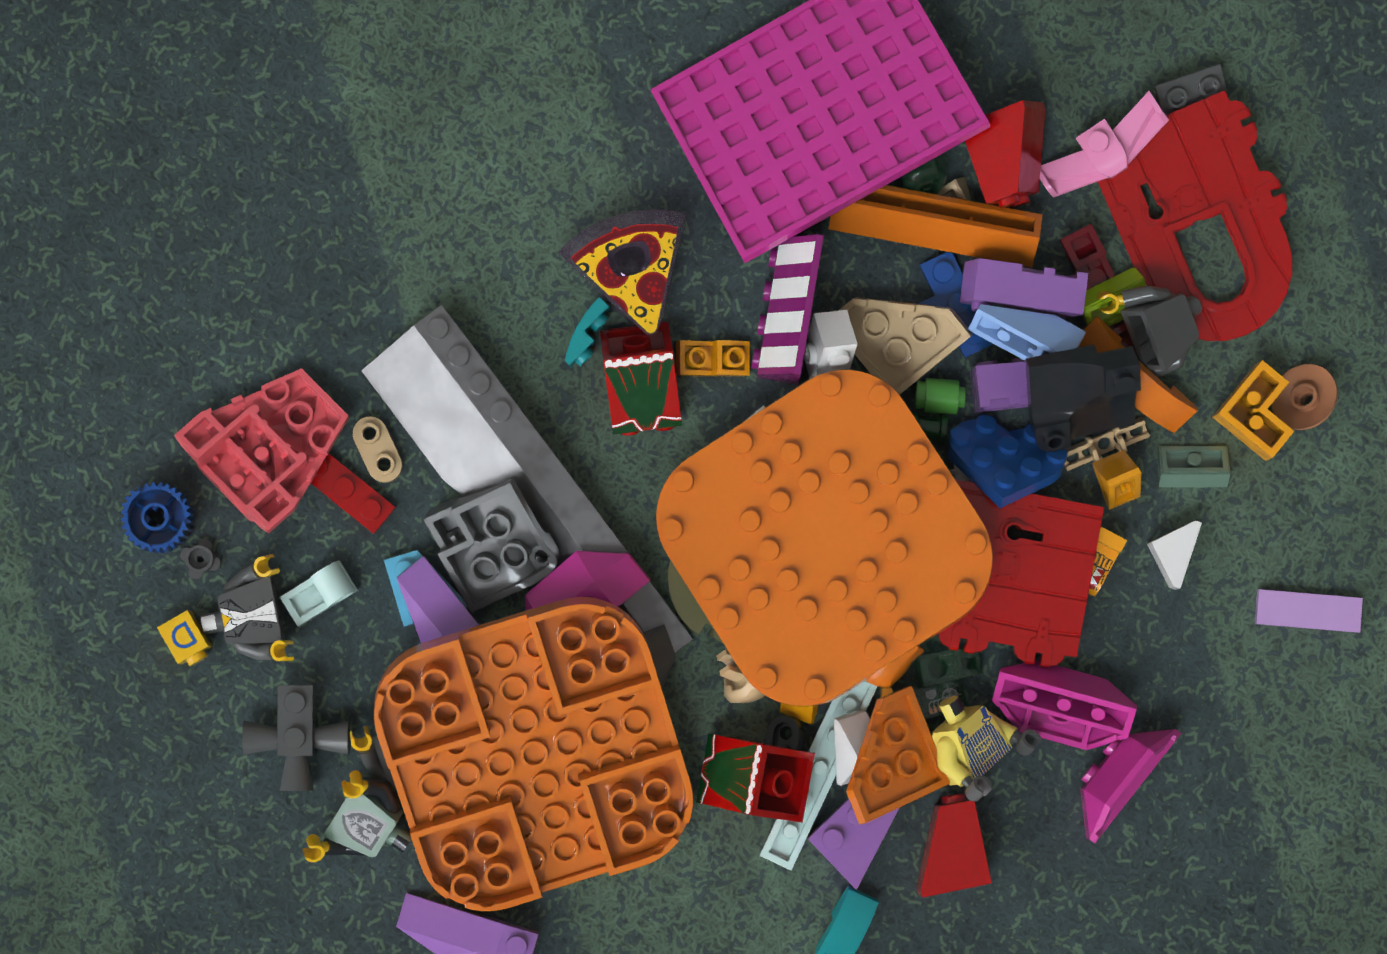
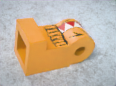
(1107, 551)

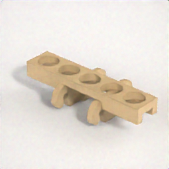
(1096, 452)

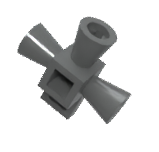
(296, 736)

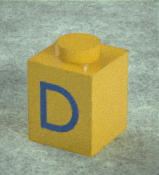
(185, 638)

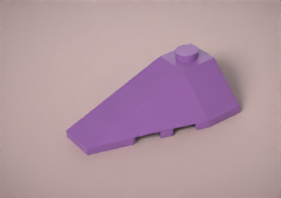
(432, 603)
(459, 931)

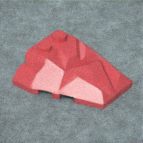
(266, 445)

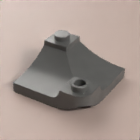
(491, 544)

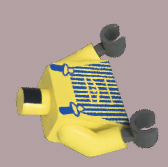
(974, 742)

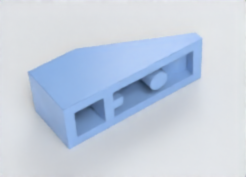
(1025, 332)

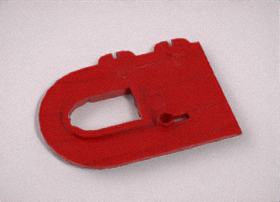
(1197, 171)
(1034, 586)

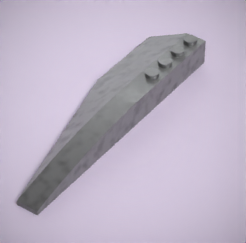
(483, 438)

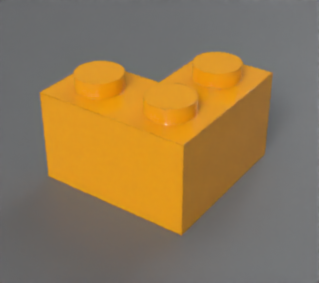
(1247, 412)

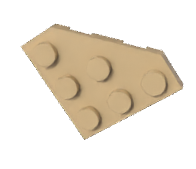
(903, 339)

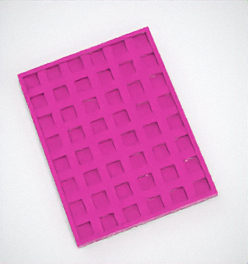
(817, 114)

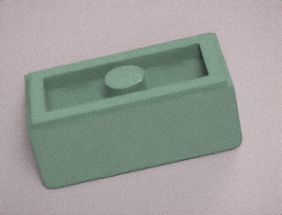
(1193, 466)

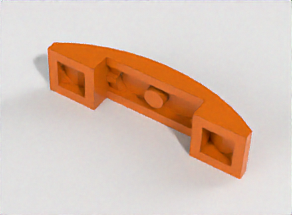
(1155, 400)

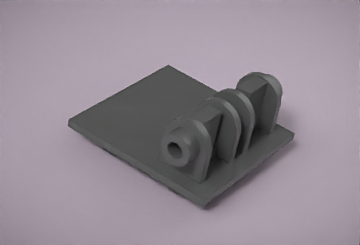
(1189, 88)

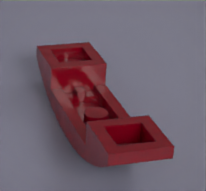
(1088, 256)

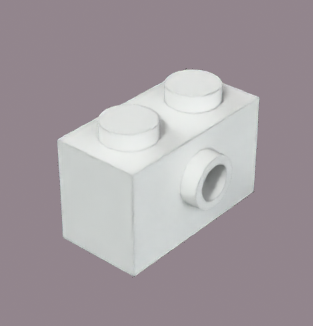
(829, 343)

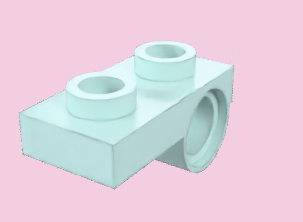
(319, 593)

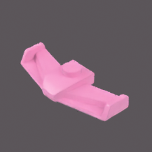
(1105, 150)

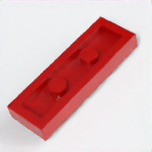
(352, 494)

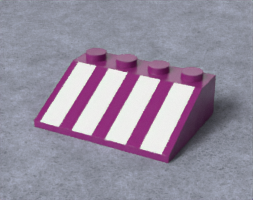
(789, 309)

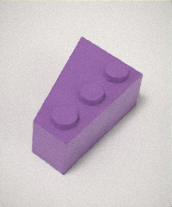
(1022, 288)
(999, 385)
(848, 843)

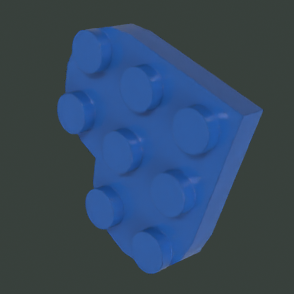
(1003, 461)

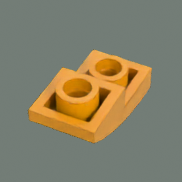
(712, 358)

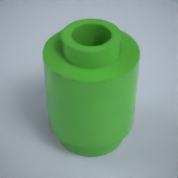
(939, 396)

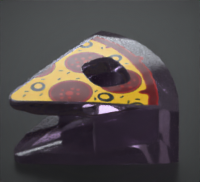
(630, 262)

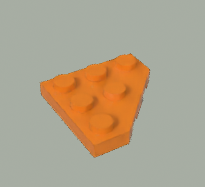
(895, 758)

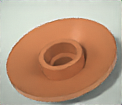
(1306, 382)

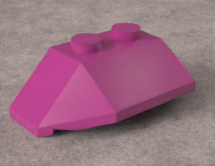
(592, 575)
(1064, 705)
(1119, 776)

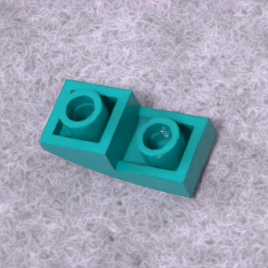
(580, 345)
(848, 924)

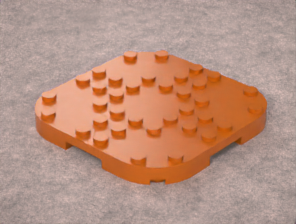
(824, 538)
(533, 753)

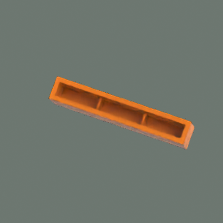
(943, 224)

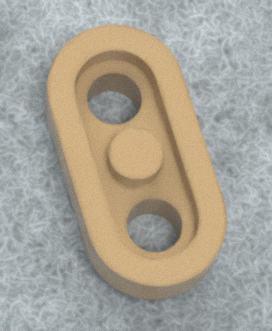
(377, 449)

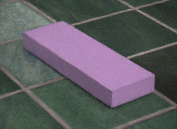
(1308, 611)

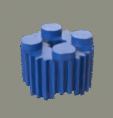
(177, 516)

